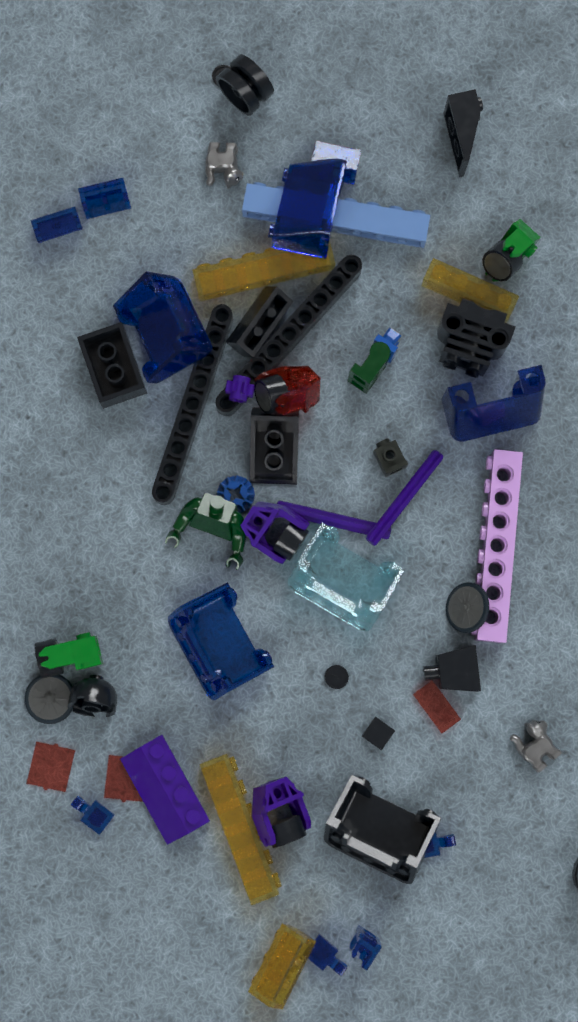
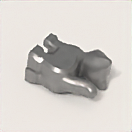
(222, 162)
(538, 747)

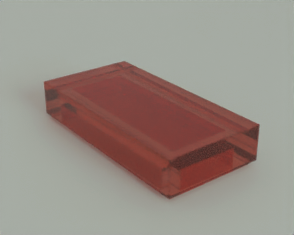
(436, 706)

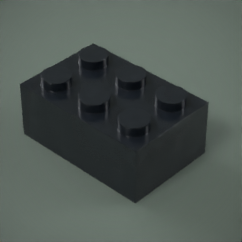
(112, 365)

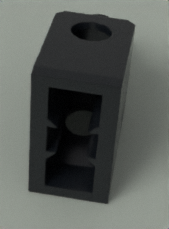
(456, 670)

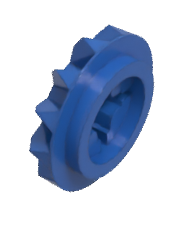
(247, 491)

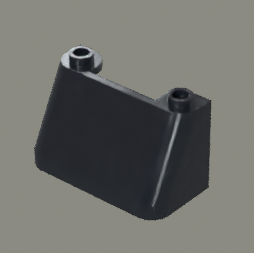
(380, 831)

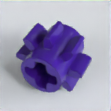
(239, 389)

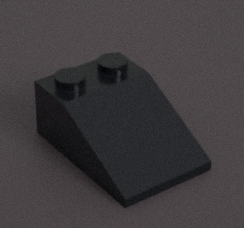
(462, 118)
(274, 447)

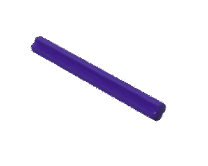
(404, 497)
(333, 519)

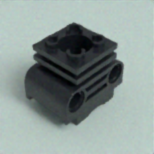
(471, 341)

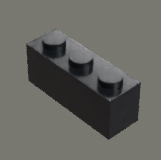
(259, 321)

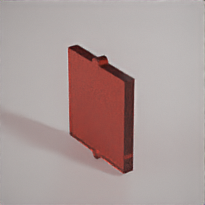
(50, 766)
(119, 782)

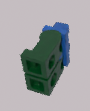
(380, 353)

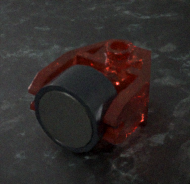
(287, 389)

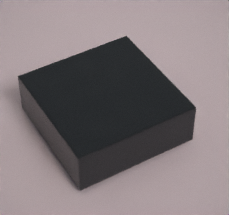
(378, 733)

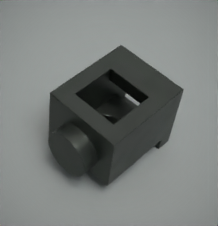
(389, 466)

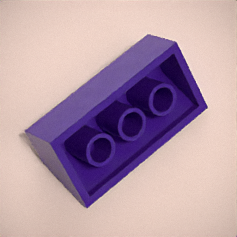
(165, 789)

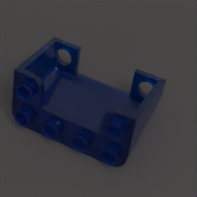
(474, 421)

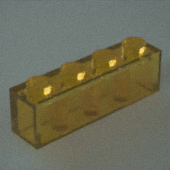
(458, 284)

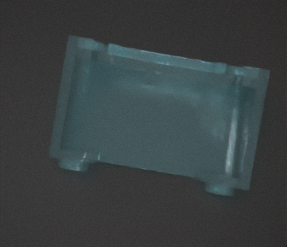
(343, 580)

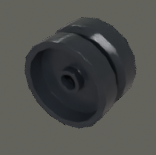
(244, 84)

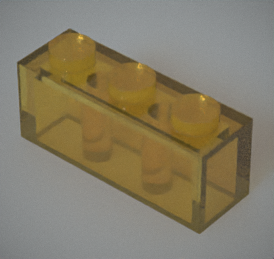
(281, 966)

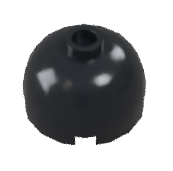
(93, 696)

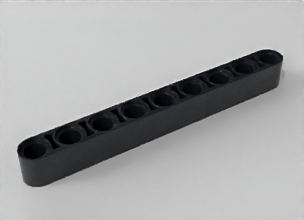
(294, 325)
(194, 416)

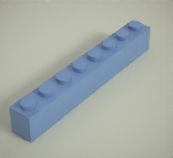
(351, 217)

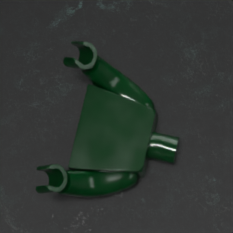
(214, 517)

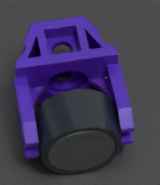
(290, 538)
(271, 796)

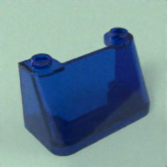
(308, 207)
(165, 323)
(217, 642)

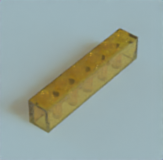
(256, 271)
(240, 828)

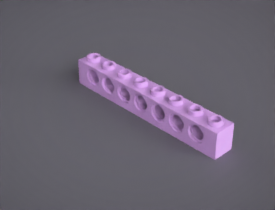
(512, 464)

